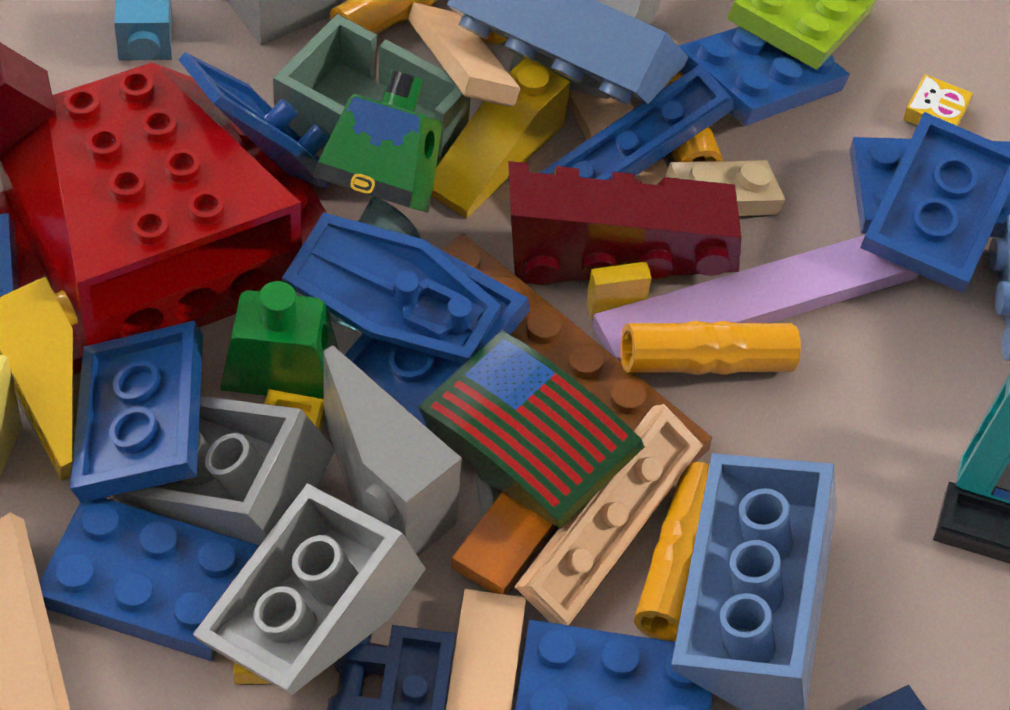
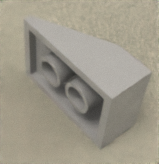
(388, 456)
(248, 469)
(311, 591)

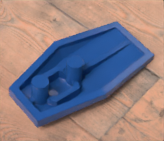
(260, 122)
(393, 288)

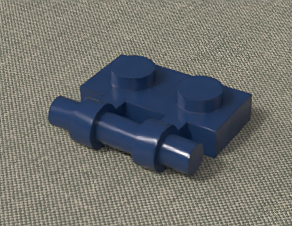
(412, 668)

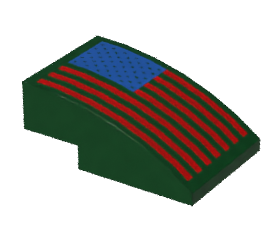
(530, 429)

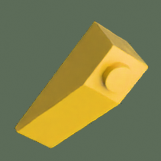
(500, 134)
(39, 347)

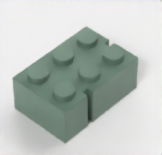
(343, 63)

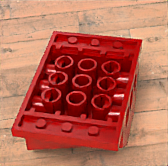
(149, 206)

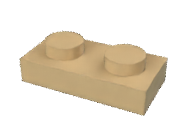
(754, 182)

